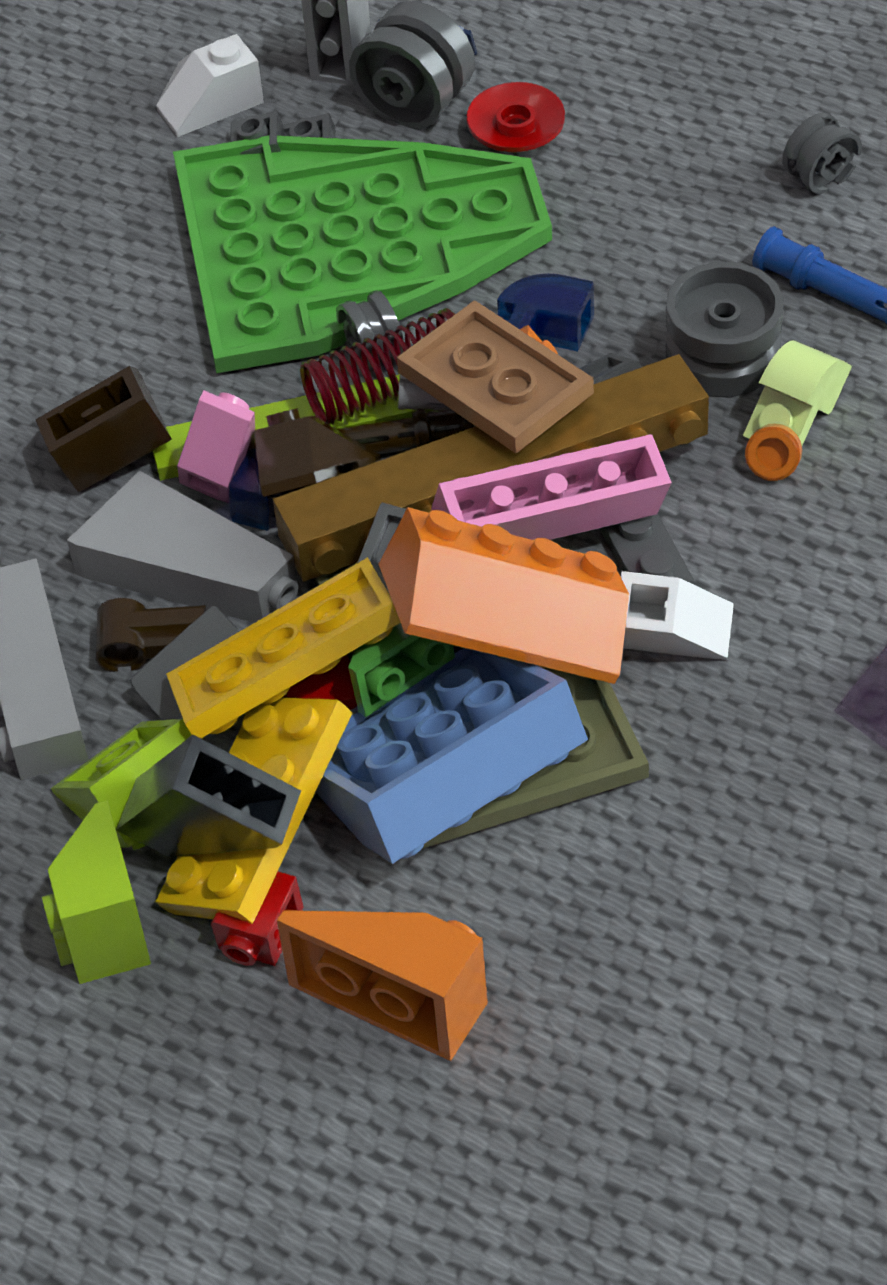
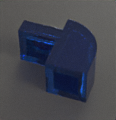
(553, 306)

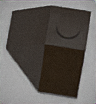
(304, 452)

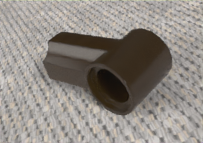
(132, 633)

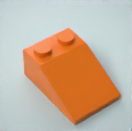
(390, 970)

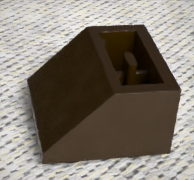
(103, 428)

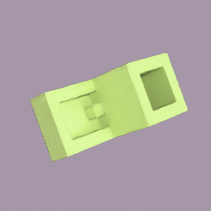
(796, 387)

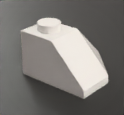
(211, 86)

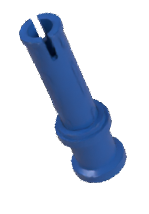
(808, 268)

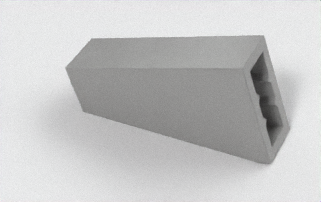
(181, 552)

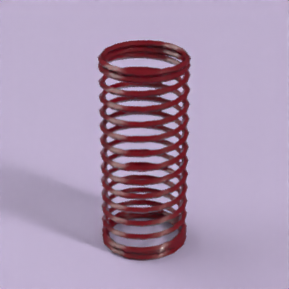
(325, 383)

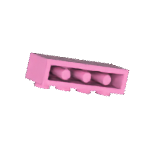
(563, 491)

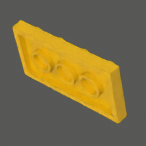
(283, 649)
(293, 743)

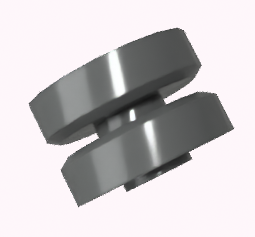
(412, 64)
(725, 325)

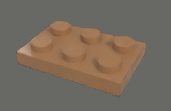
(495, 376)

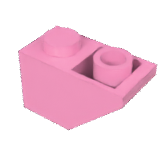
(216, 444)

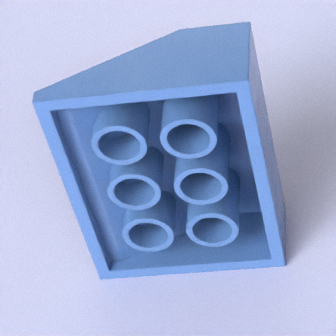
(447, 750)

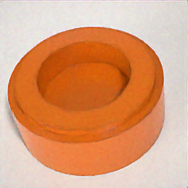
(773, 452)

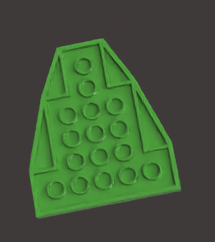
(336, 219)

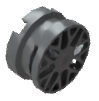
(821, 152)
(366, 320)

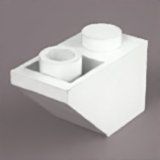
(675, 617)

